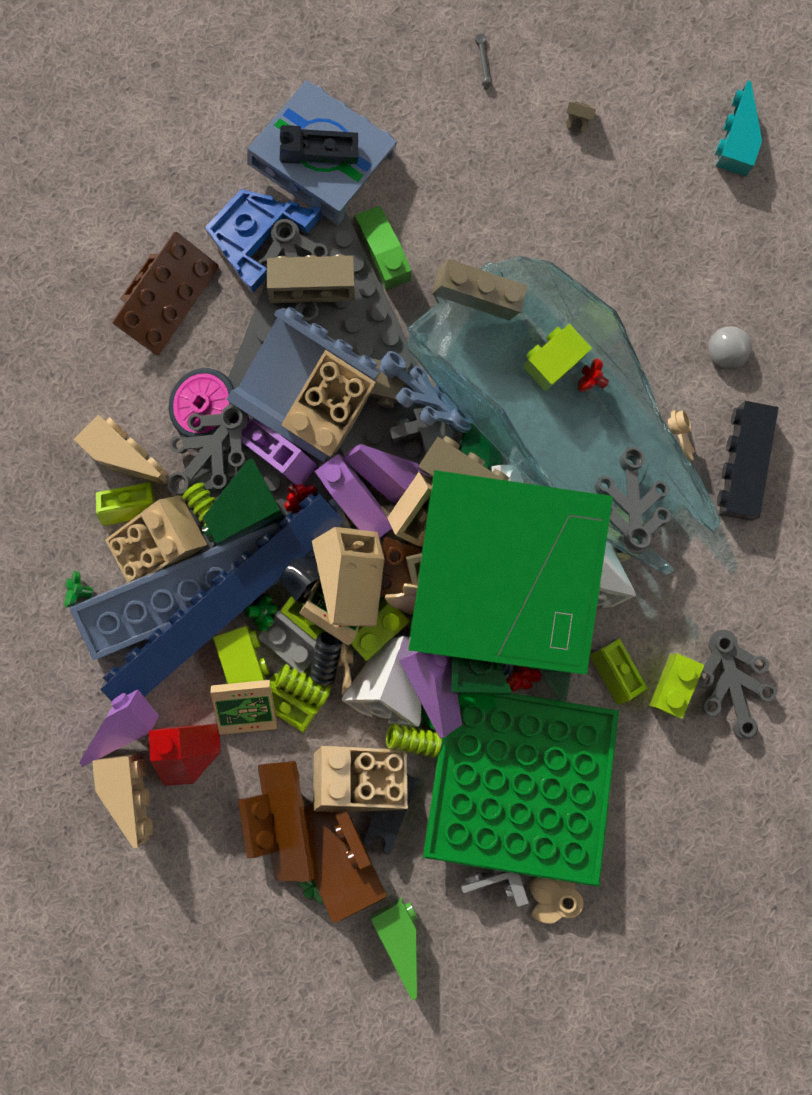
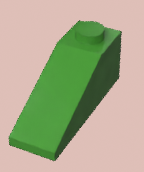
(384, 248)
(398, 934)

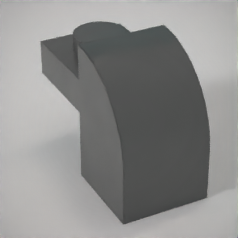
(407, 430)

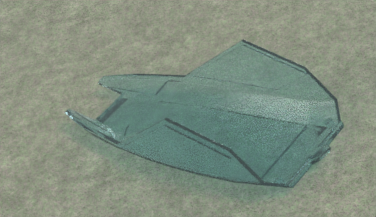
(562, 433)

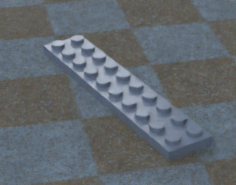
(147, 603)

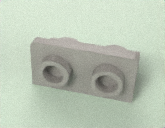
(289, 642)

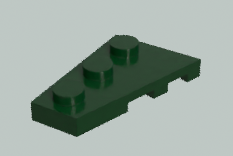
(478, 677)

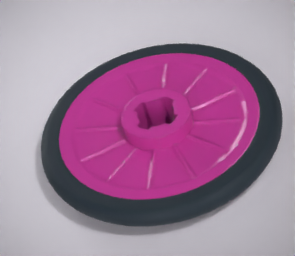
(191, 391)

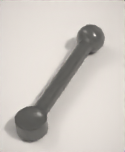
(480, 41)

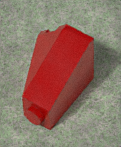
(183, 752)

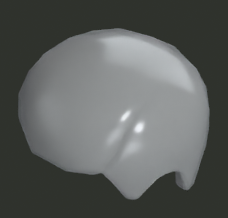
(730, 347)

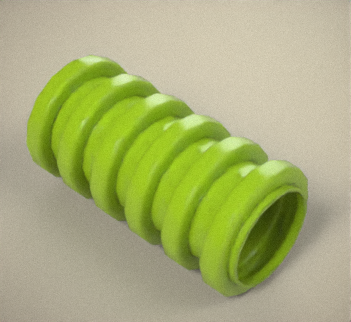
(199, 500)
(302, 686)
(413, 740)

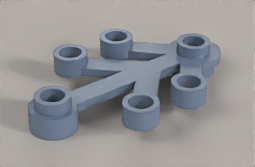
(394, 365)

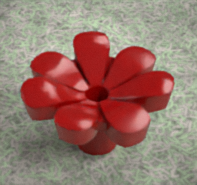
(593, 376)
(296, 495)
(523, 677)

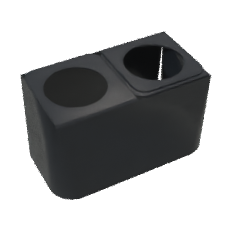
(300, 577)

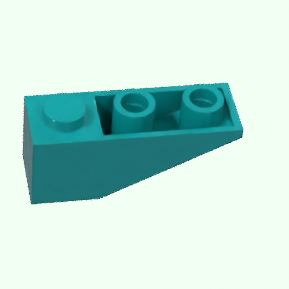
(743, 135)

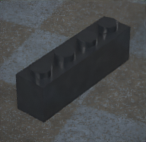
(748, 460)

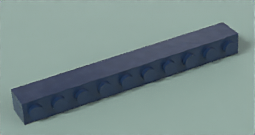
(223, 601)

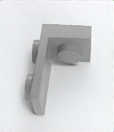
(513, 888)

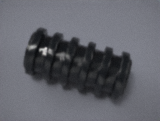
(325, 659)

